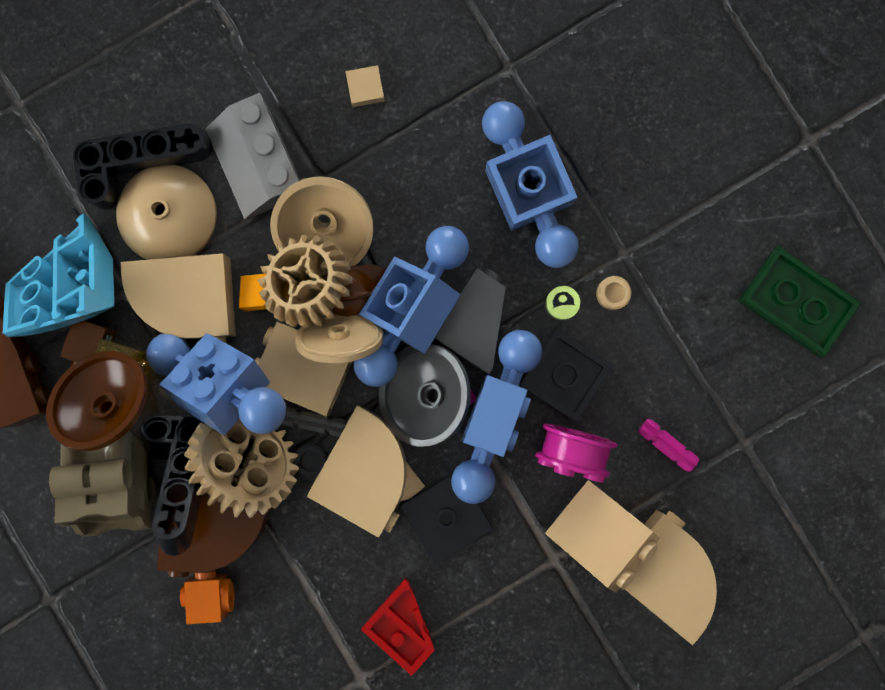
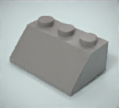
(252, 155)

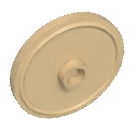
(339, 339)

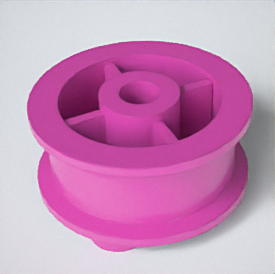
(575, 451)

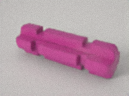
(668, 445)

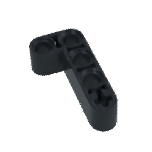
(143, 156)
(175, 484)

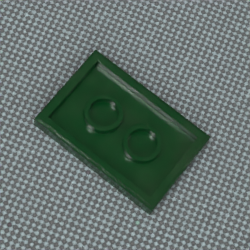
(799, 301)

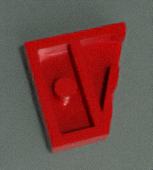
(401, 629)

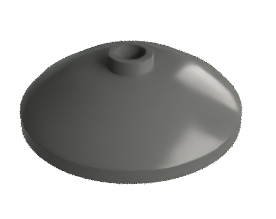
(409, 400)

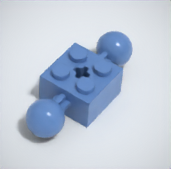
(541, 164)
(411, 303)
(216, 383)
(495, 416)

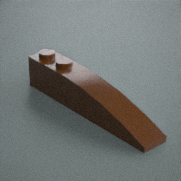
(21, 387)

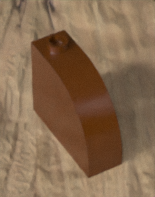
(216, 540)

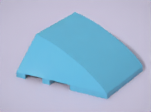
(63, 286)

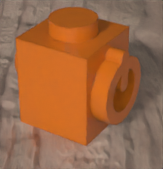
(207, 597)

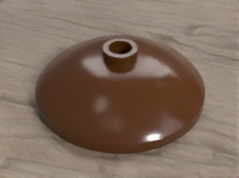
(97, 401)

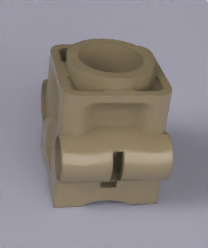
(103, 488)

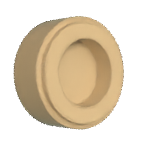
(613, 293)

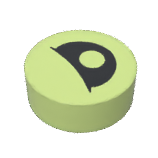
(562, 303)

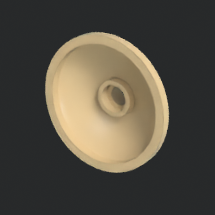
(302, 204)
(187, 217)

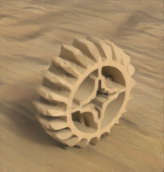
(300, 264)

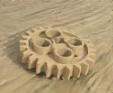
(271, 474)

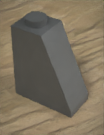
(475, 320)

